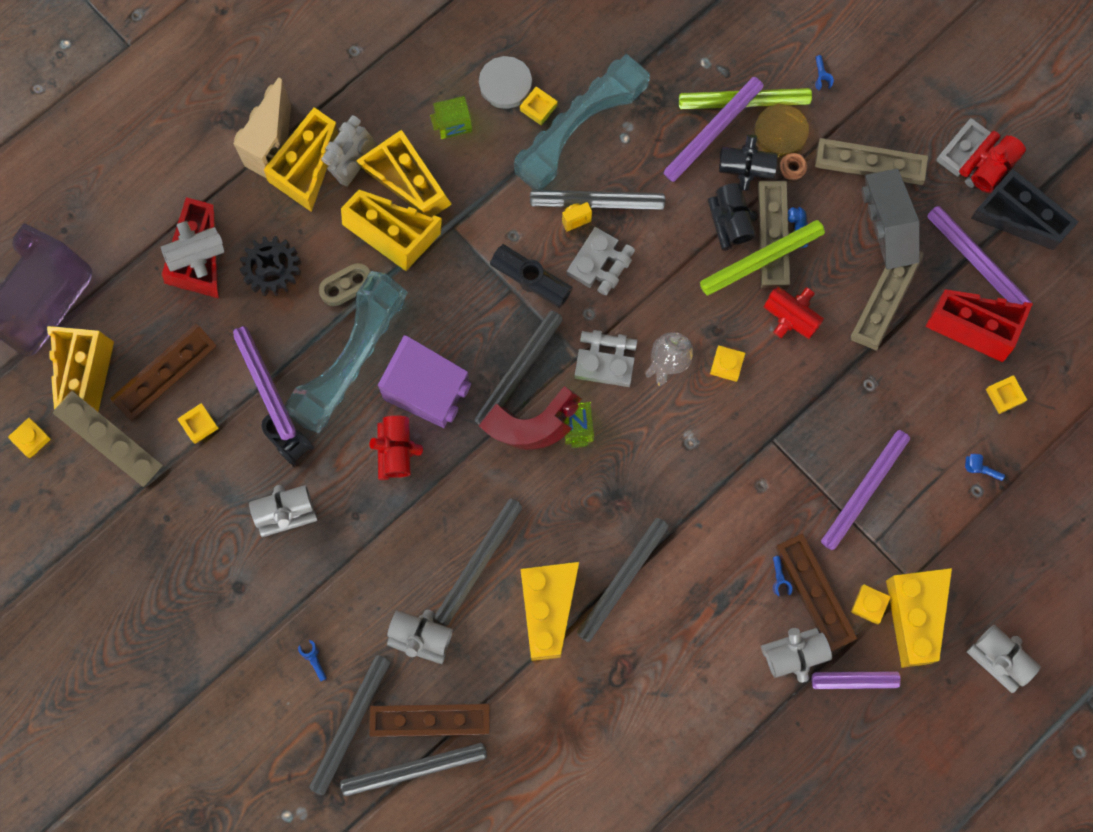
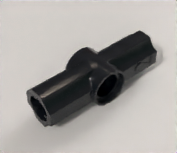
(545, 285)

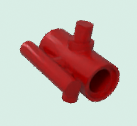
(992, 161)
(793, 312)
(394, 447)

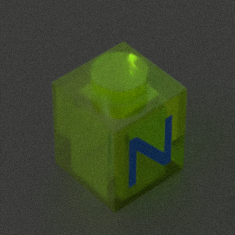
(451, 117)
(581, 425)

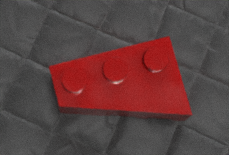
(200, 218)
(979, 322)

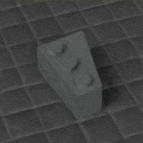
(893, 218)

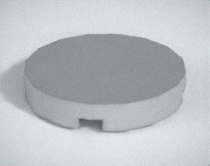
(505, 82)

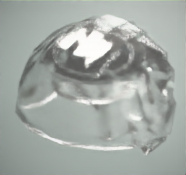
(670, 355)

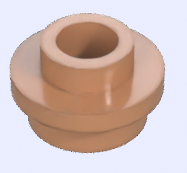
(796, 160)

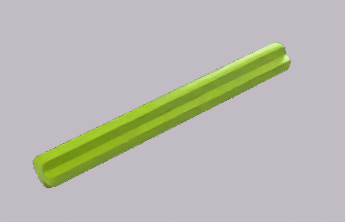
(764, 98)
(762, 257)

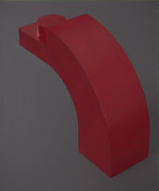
(533, 432)

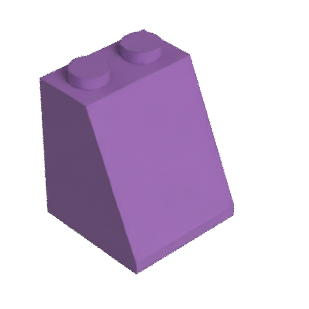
(424, 383)

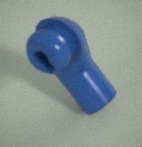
(799, 217)

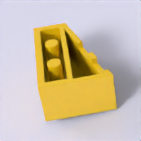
(298, 163)
(405, 174)
(390, 229)
(79, 363)
(547, 605)
(919, 614)

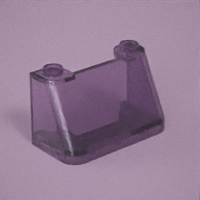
(39, 289)

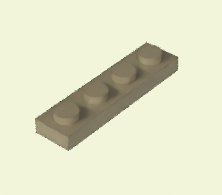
(868, 160)
(772, 227)
(883, 305)
(107, 438)

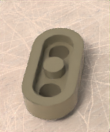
(344, 283)

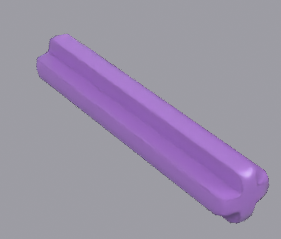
(855, 680)

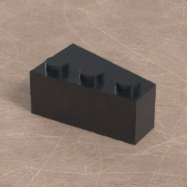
(1025, 212)

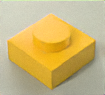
(538, 105)
(576, 216)
(727, 363)
(1006, 394)
(198, 423)
(29, 438)
(870, 604)

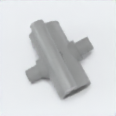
(192, 249)
(283, 510)
(419, 636)
(797, 653)
(1004, 658)

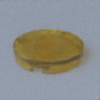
(781, 130)

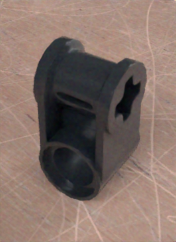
(290, 449)

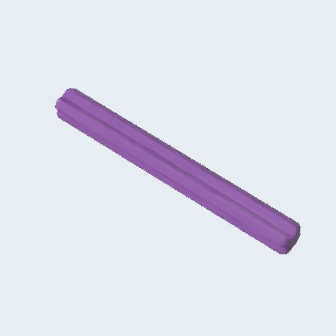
(713, 129)
(977, 256)
(264, 383)
(865, 490)

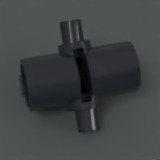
(748, 162)
(732, 216)

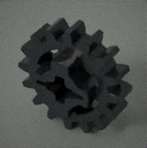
(269, 254)

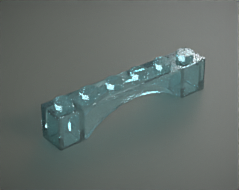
(619, 86)
(376, 305)

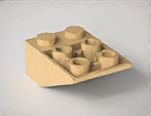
(265, 130)

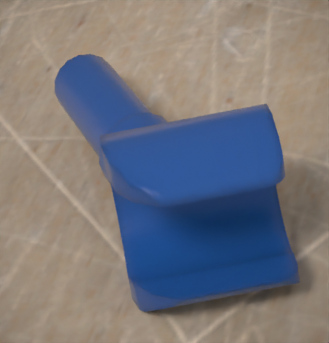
(822, 74)
(974, 464)
(780, 577)
(312, 657)

